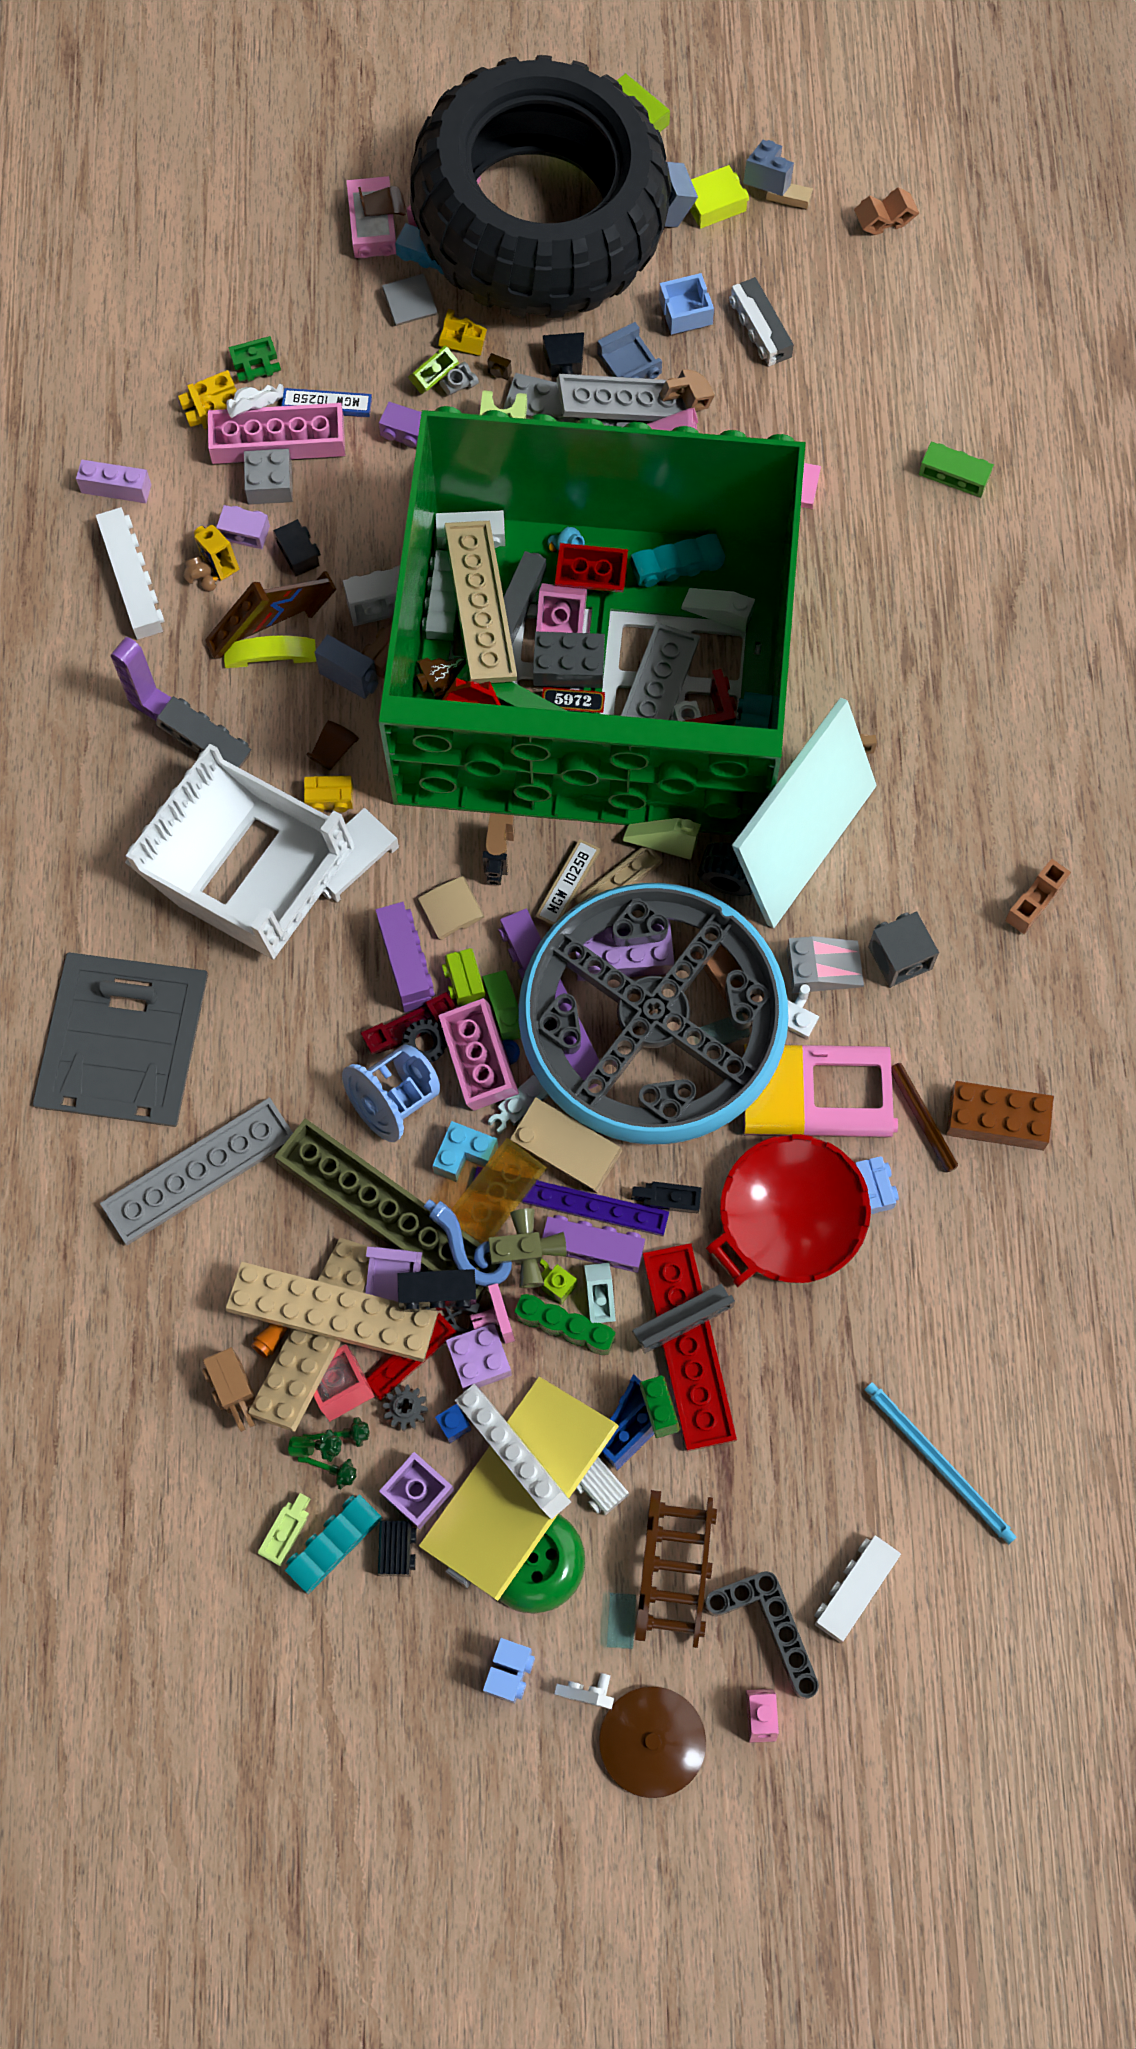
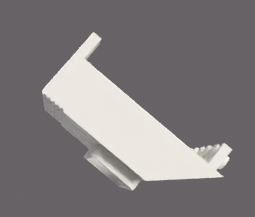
(204, 825)

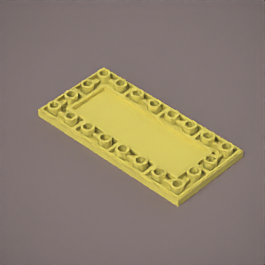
(492, 1516)

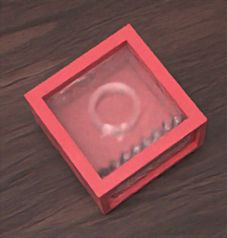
(342, 1385)

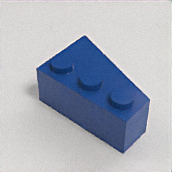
(633, 1427)

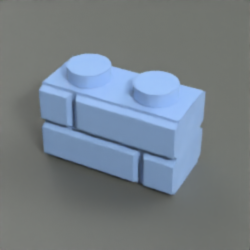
(876, 1175)

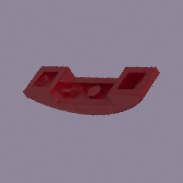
(389, 1036)

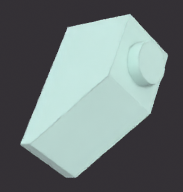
(600, 1293)

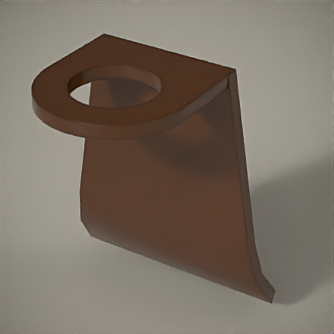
(383, 202)
(332, 744)

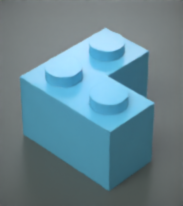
(461, 1145)

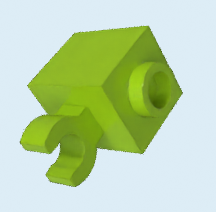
(557, 1282)

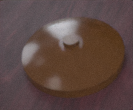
(652, 1742)

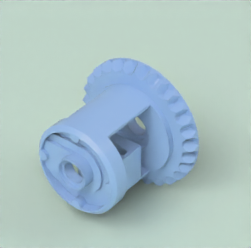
(385, 1110)

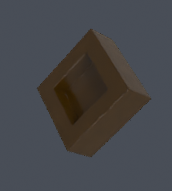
(499, 366)

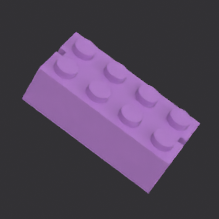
(405, 956)

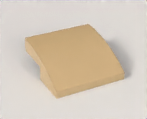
(451, 907)

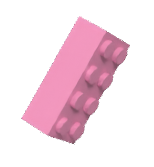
(478, 1054)

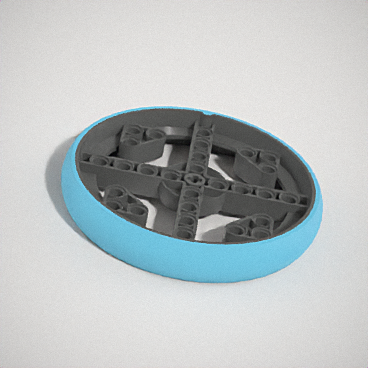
(658, 903)

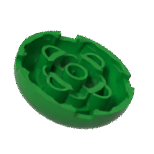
(560, 1575)

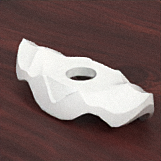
(251, 398)

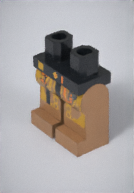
(495, 858)

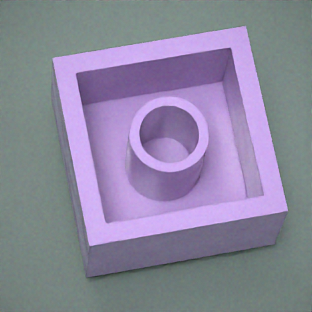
(479, 1357)
(416, 1490)

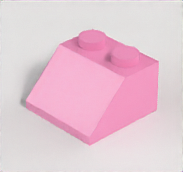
(561, 609)

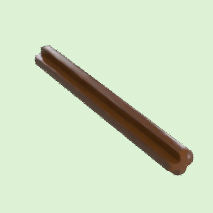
(923, 1117)

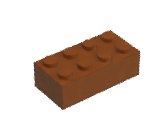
(1000, 1115)

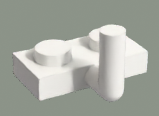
(799, 1019)
(593, 1696)

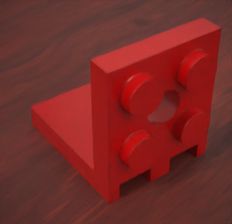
(722, 702)

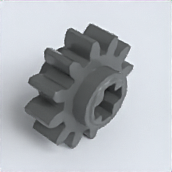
(399, 1401)

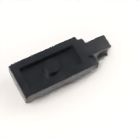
(669, 1196)

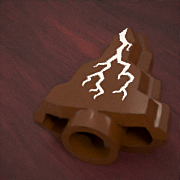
(438, 674)

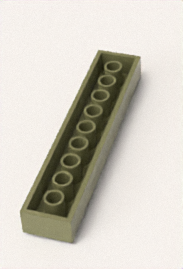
(372, 1199)

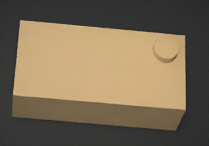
(566, 1145)

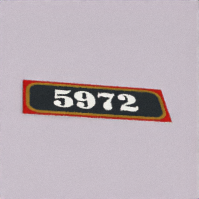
(575, 699)

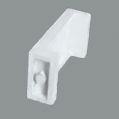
(370, 843)

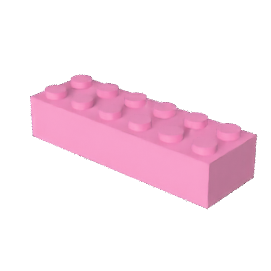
(302, 429)

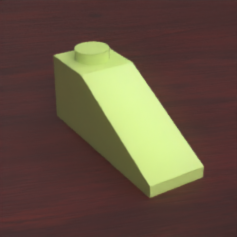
(668, 836)

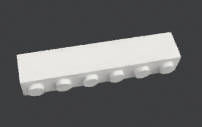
(129, 573)
(513, 1451)

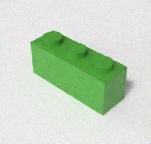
(956, 469)

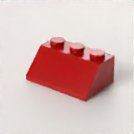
(591, 567)

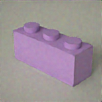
(113, 481)

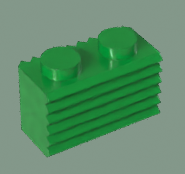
(659, 1406)

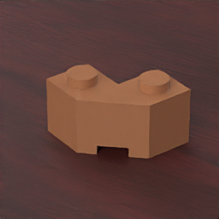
(894, 211)

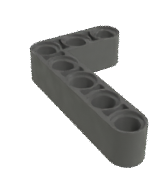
(774, 1624)

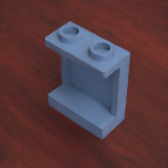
(628, 355)

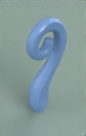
(448, 1221)

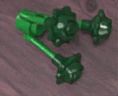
(330, 1446)

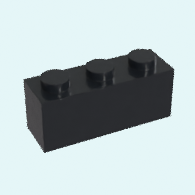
(436, 1289)

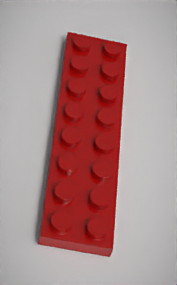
(691, 1356)

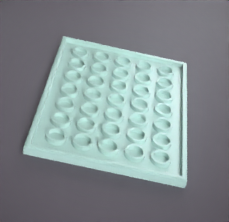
(805, 813)

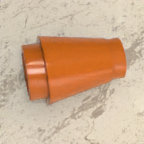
(268, 1340)

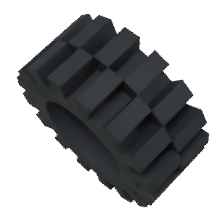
(431, 1028)

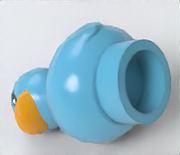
(569, 535)

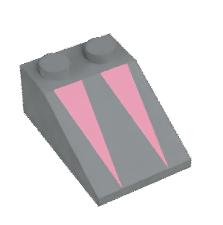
(824, 963)

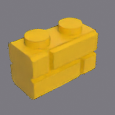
(329, 793)

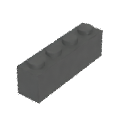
(198, 732)

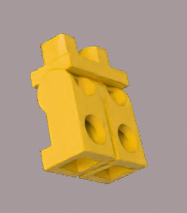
(207, 395)

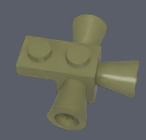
(526, 1248)

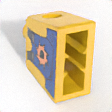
(209, 543)

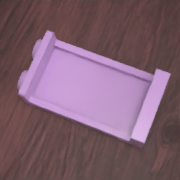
(383, 1270)

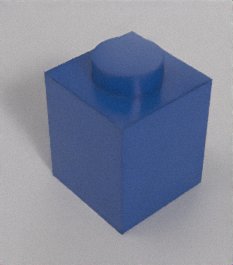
(453, 1423)

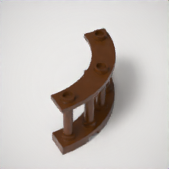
(653, 1563)

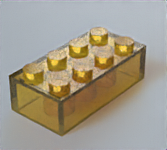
(497, 1191)

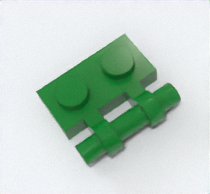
(254, 353)

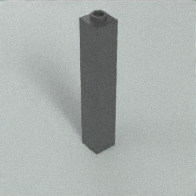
(523, 589)

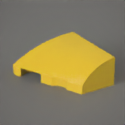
(462, 334)

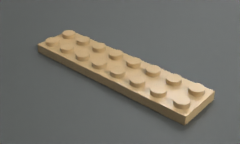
(480, 602)
(331, 1311)
(306, 1355)

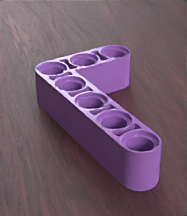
(137, 679)

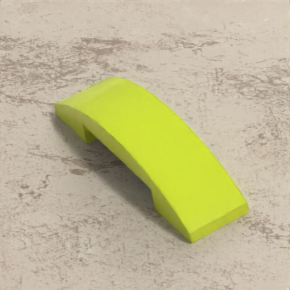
(270, 649)

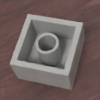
(268, 476)

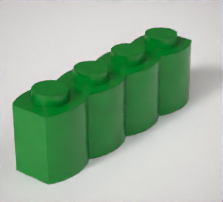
(572, 1326)

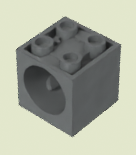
(903, 948)

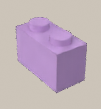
(243, 526)

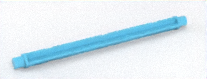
(942, 1465)

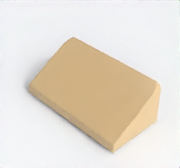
(795, 196)

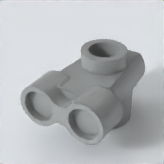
(459, 379)

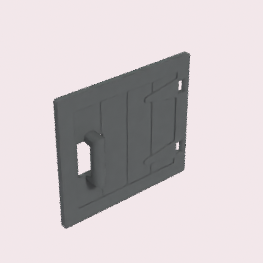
(117, 1055)

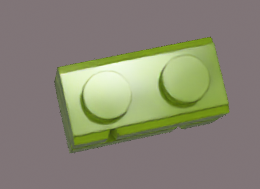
(433, 369)
(464, 977)

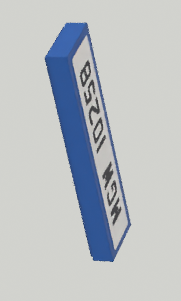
(352, 403)

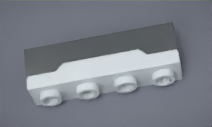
(761, 321)

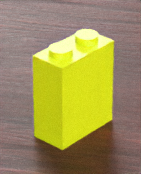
(718, 196)

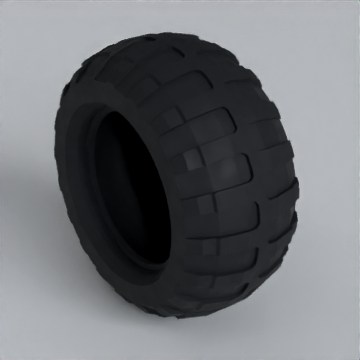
(552, 113)

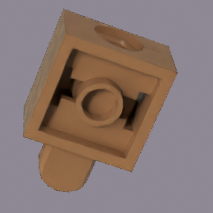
(231, 1385)

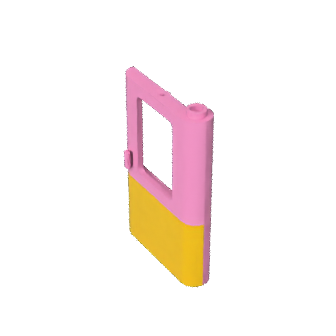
(788, 1099)

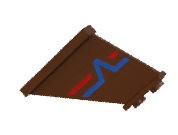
(266, 607)

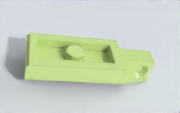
(285, 1530)

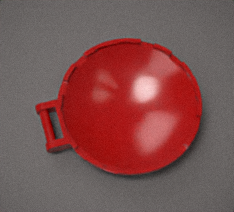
(792, 1211)

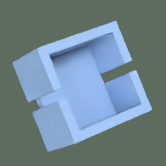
(686, 303)
(514, 1658)

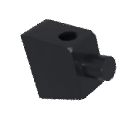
(564, 353)

